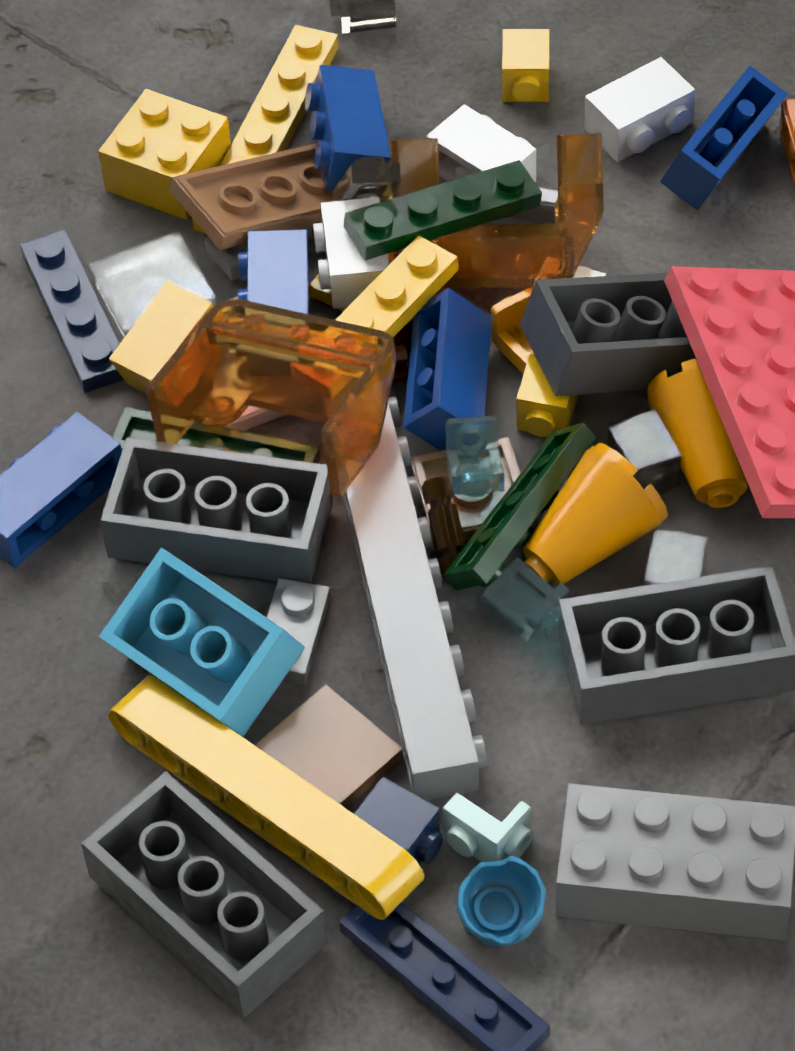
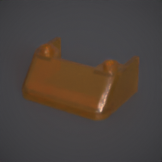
(518, 252)
(281, 364)

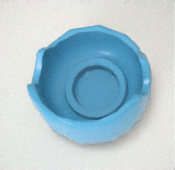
(501, 902)

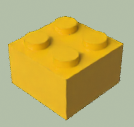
(158, 142)

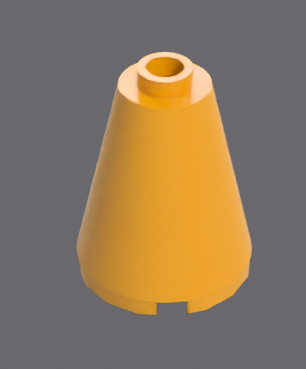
(699, 435)
(593, 517)

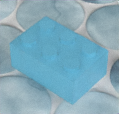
(202, 641)

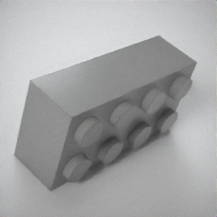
(676, 861)

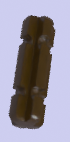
(443, 520)

